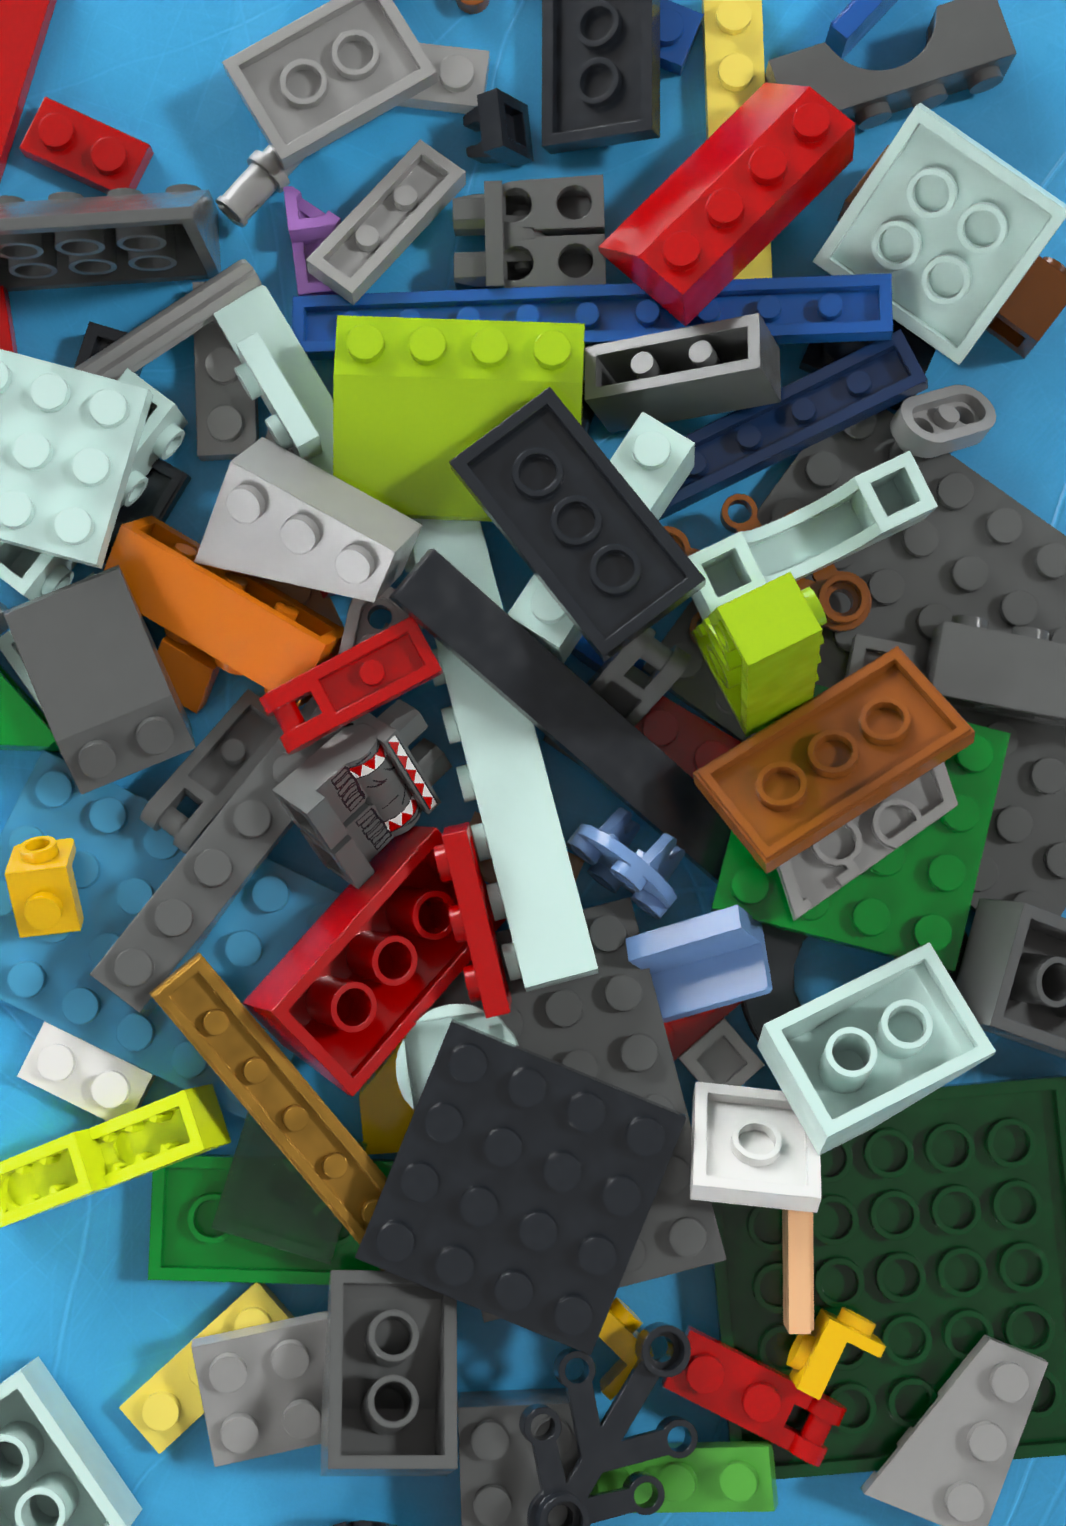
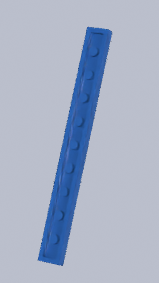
(792, 308)

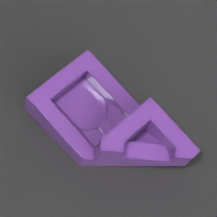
(307, 230)

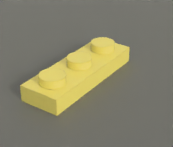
(172, 1396)

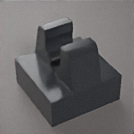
(503, 129)

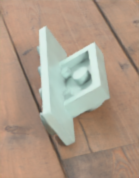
(281, 374)

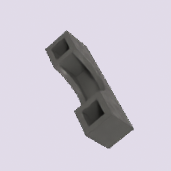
(962, 51)

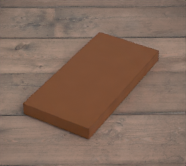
(833, 758)

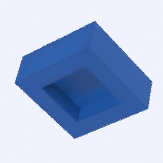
(677, 34)

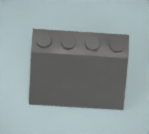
(108, 239)

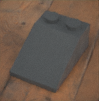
(100, 679)
(388, 1378)

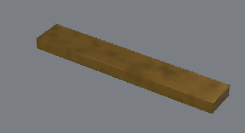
(273, 1092)

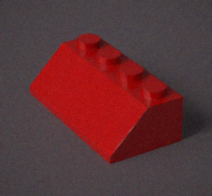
(732, 197)
(367, 965)

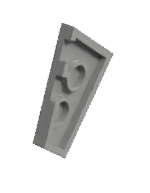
(865, 840)
(965, 1442)

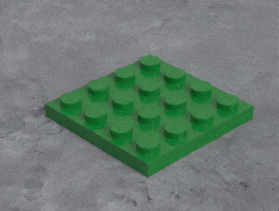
(908, 896)

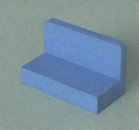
(704, 962)

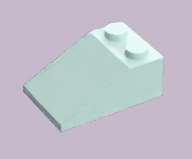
(873, 1047)

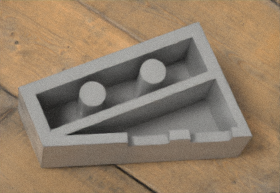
(304, 527)

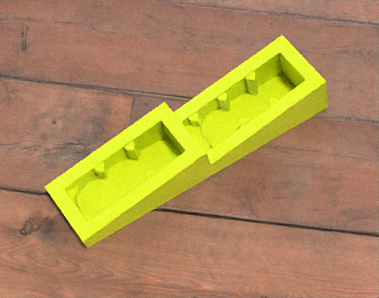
(111, 1153)

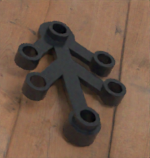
(603, 1443)

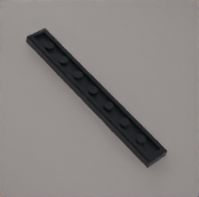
(563, 707)

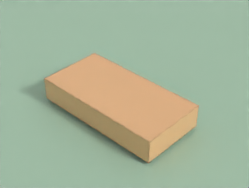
(798, 1271)

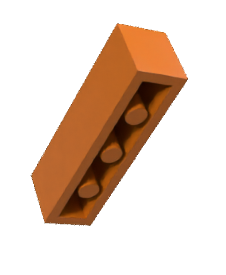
(221, 611)

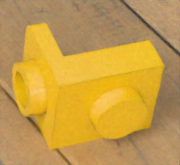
(44, 887)
(620, 1335)
(817, 1354)

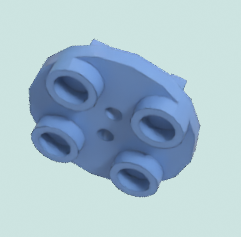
(618, 866)

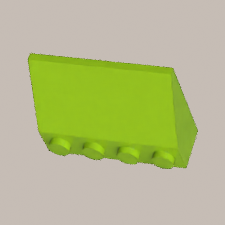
(428, 390)

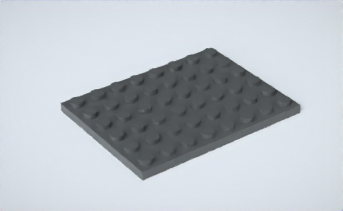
(969, 558)

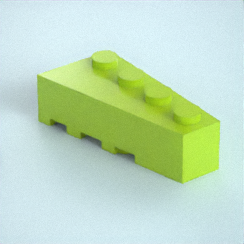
(765, 650)

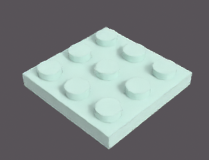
(948, 228)
(64, 456)

